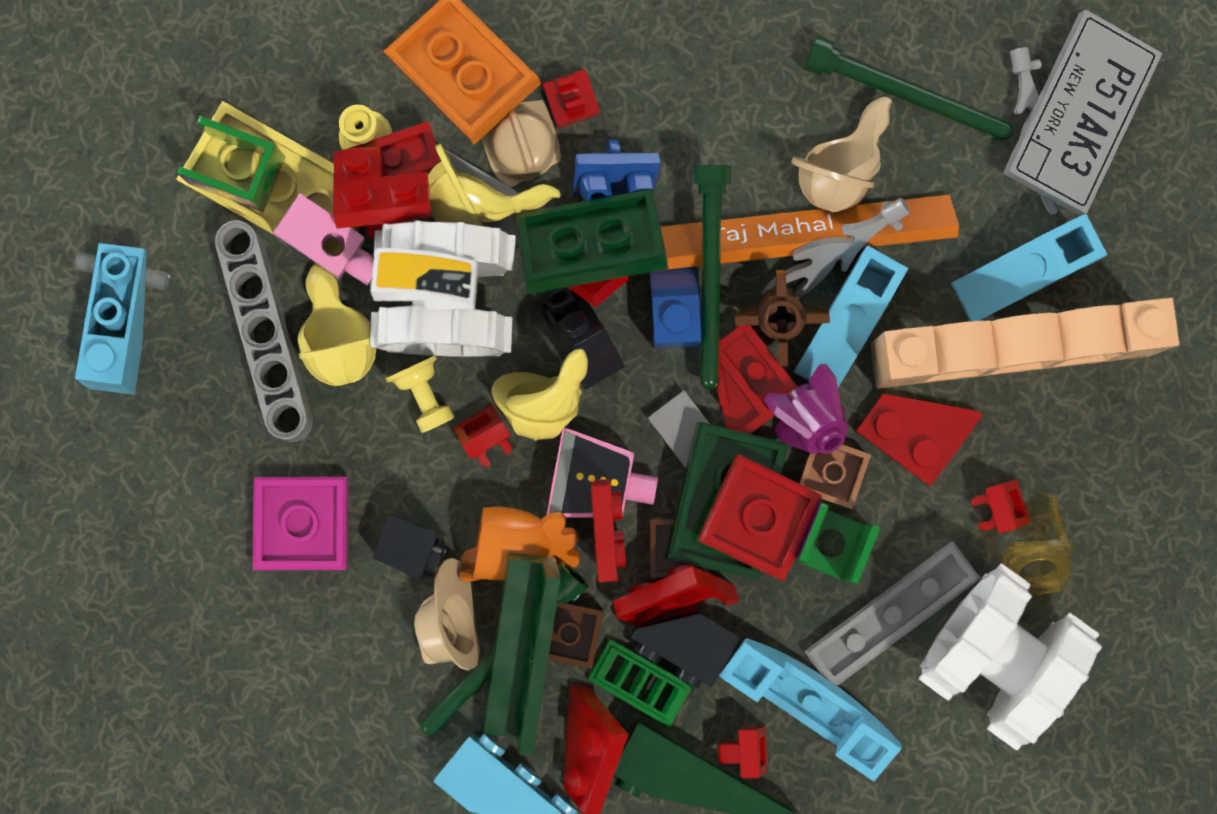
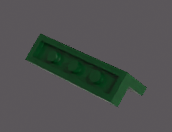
(521, 648)

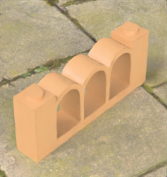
(1024, 343)

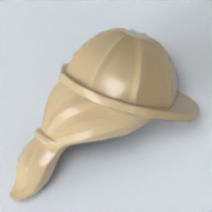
(841, 170)

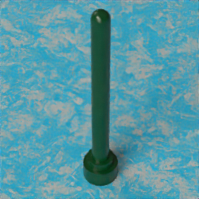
(827, 59)
(712, 184)
(571, 587)

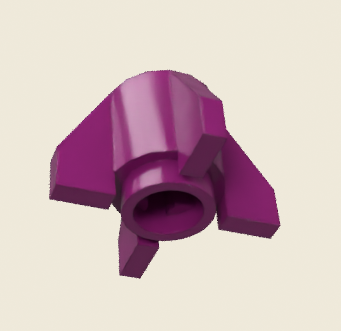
(811, 414)

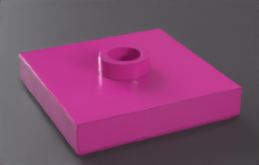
(300, 523)

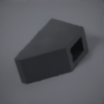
(578, 327)
(410, 547)
(689, 642)

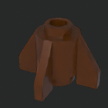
(782, 327)

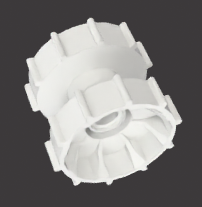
(446, 330)
(1033, 673)

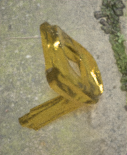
(1057, 551)

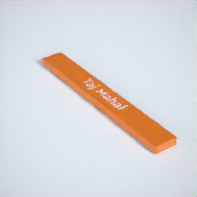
(784, 232)

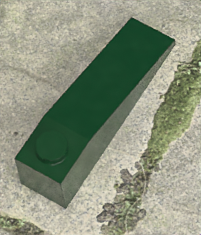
(677, 774)

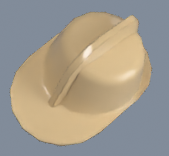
(522, 144)
(447, 620)

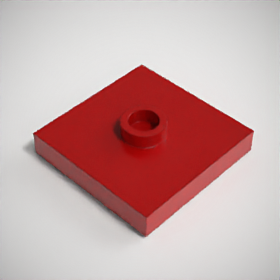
(759, 517)

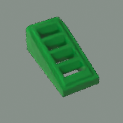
(647, 706)

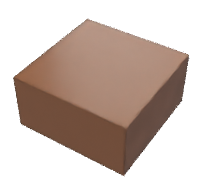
(836, 475)

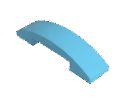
(815, 702)

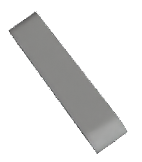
(249, 315)

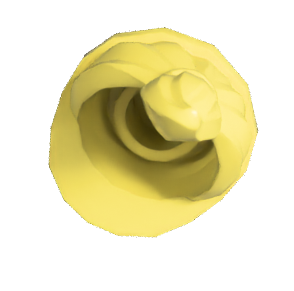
(470, 200)
(334, 336)
(538, 404)

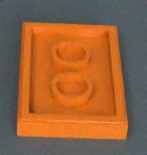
(462, 68)

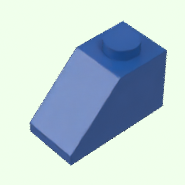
(675, 308)

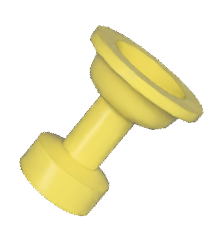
(360, 126)
(416, 379)

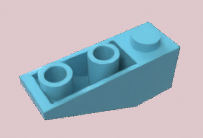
(1029, 268)
(853, 314)
(114, 321)
(491, 785)

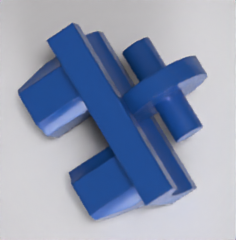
(614, 172)

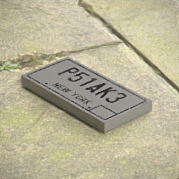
(1082, 113)

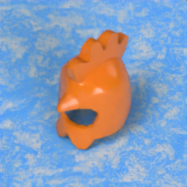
(518, 532)

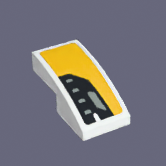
(424, 276)

